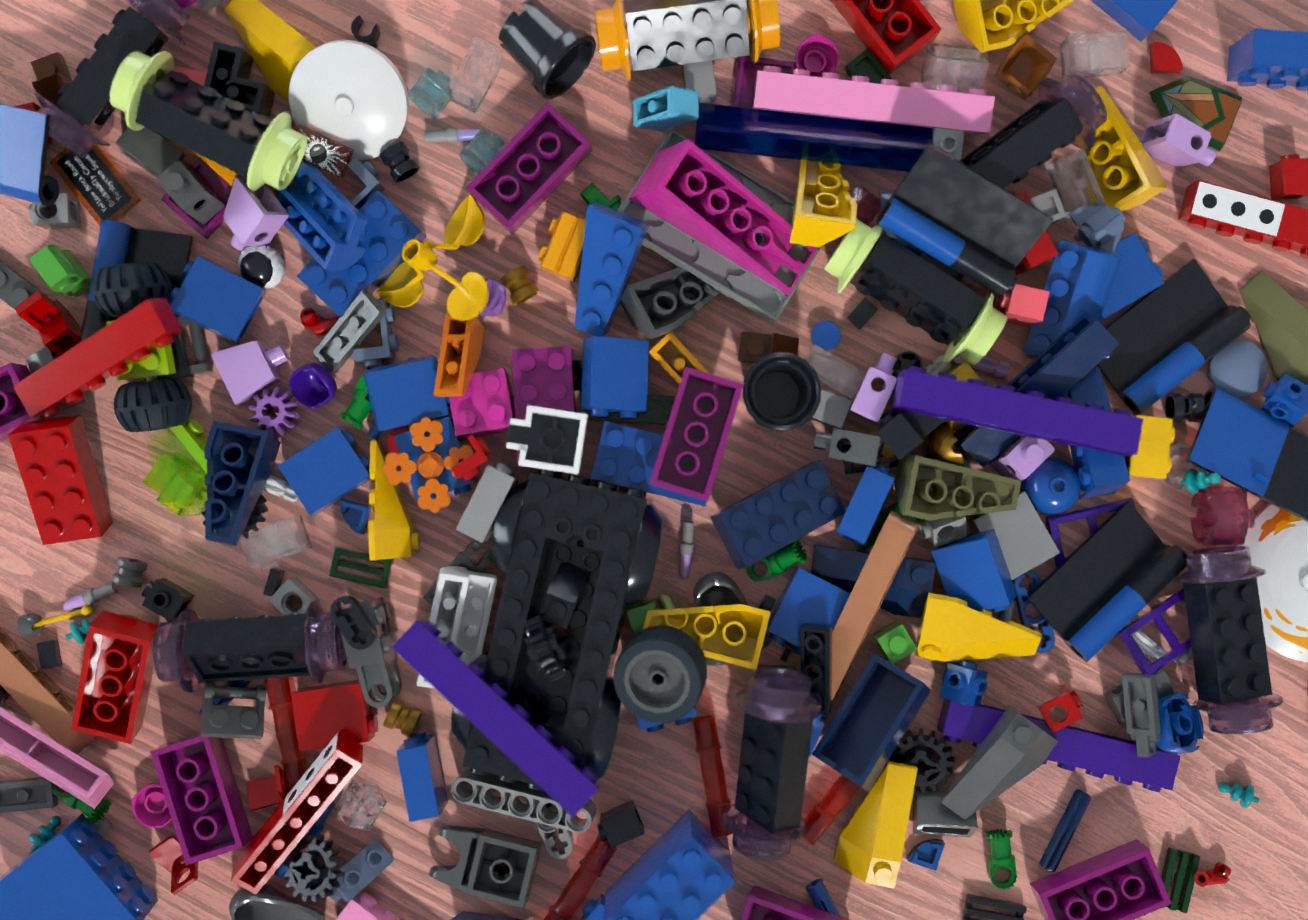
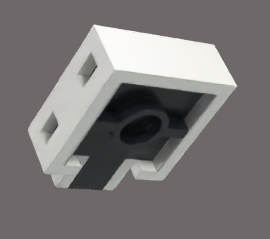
(549, 439)

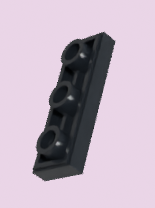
(817, 653)

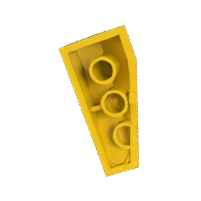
(1121, 162)

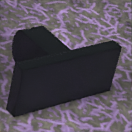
(767, 603)
(788, 648)

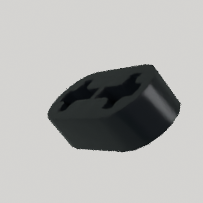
(347, 626)

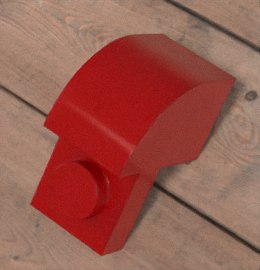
(52, 320)

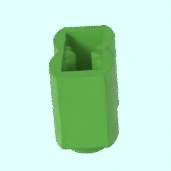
(61, 271)

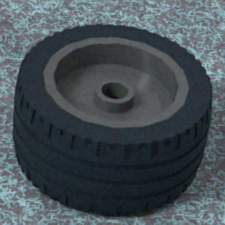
(660, 674)

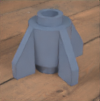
(1100, 226)

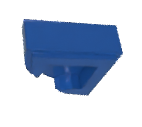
(355, 515)
(927, 853)

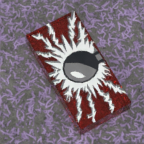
(325, 152)

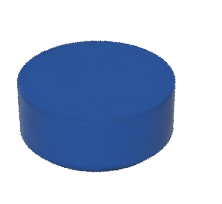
(825, 335)

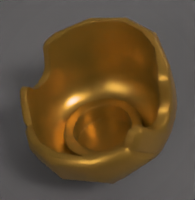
(942, 445)

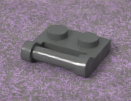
(180, 356)
(232, 721)

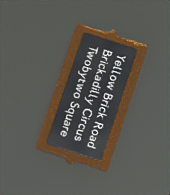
(96, 183)

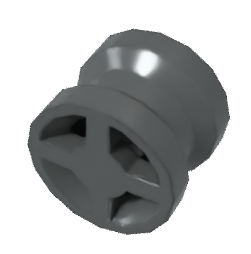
(129, 572)

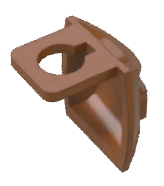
(1025, 67)

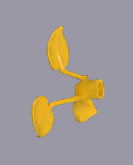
(405, 283)

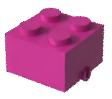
(485, 405)

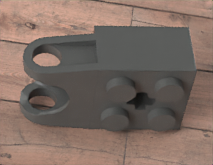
(379, 661)
(479, 864)

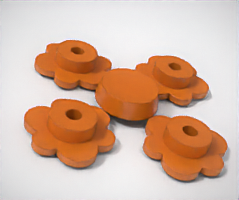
(429, 464)

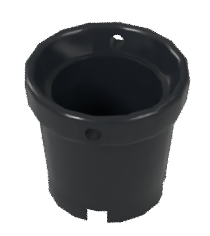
(547, 48)
(781, 391)

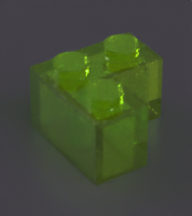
(179, 484)

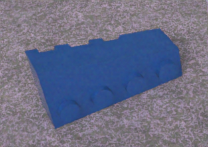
(1097, 471)

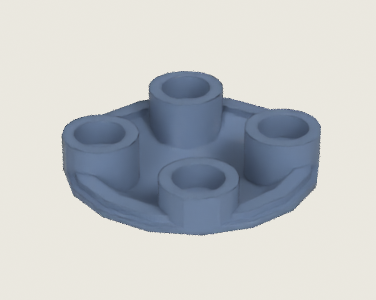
(1238, 368)

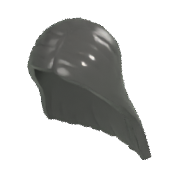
(718, 590)
(267, 906)

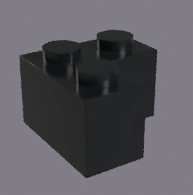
(229, 77)
(905, 430)

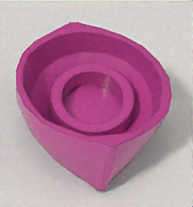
(817, 55)
(151, 807)

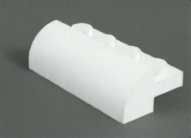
(462, 610)

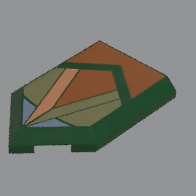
(1201, 104)

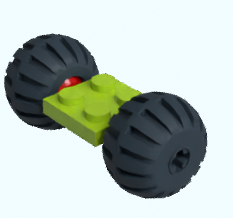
(147, 403)

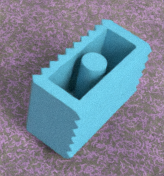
(665, 108)

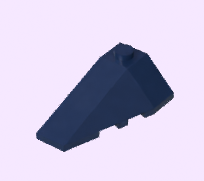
(236, 475)
(907, 592)

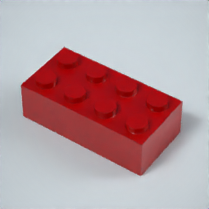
(890, 28)
(61, 479)
(115, 677)

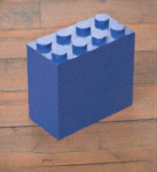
(674, 877)
(74, 879)

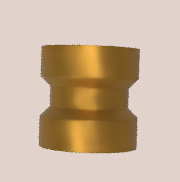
(519, 285)
(402, 718)

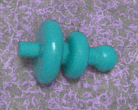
(1195, 480)
(78, 632)
(1246, 796)
(46, 832)

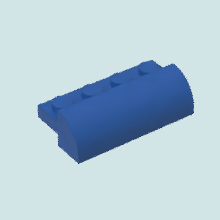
(323, 219)
(1077, 284)

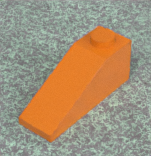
(458, 356)

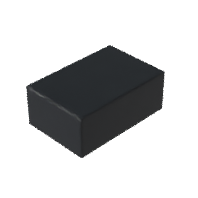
(862, 313)
(274, 581)
(49, 654)

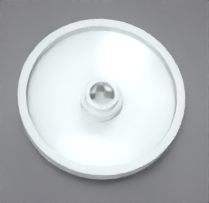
(350, 97)

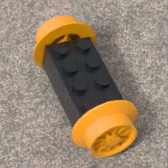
(684, 32)

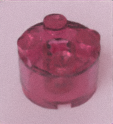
(1221, 516)

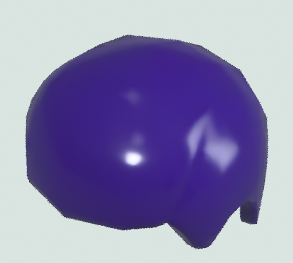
(313, 385)

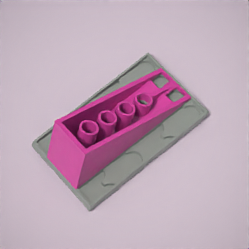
(719, 225)

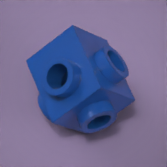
(1286, 399)
(964, 683)

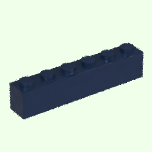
(1051, 373)

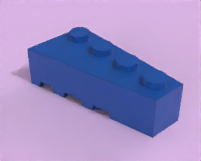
(607, 261)

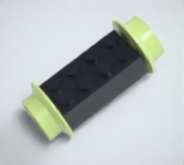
(207, 121)
(917, 292)

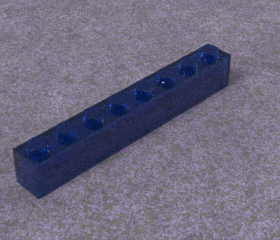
(810, 137)

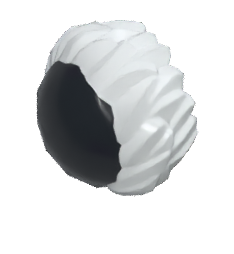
(261, 266)

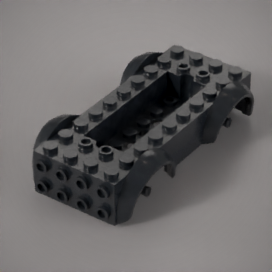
(618, 544)

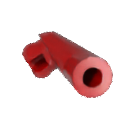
(317, 323)
(1213, 877)

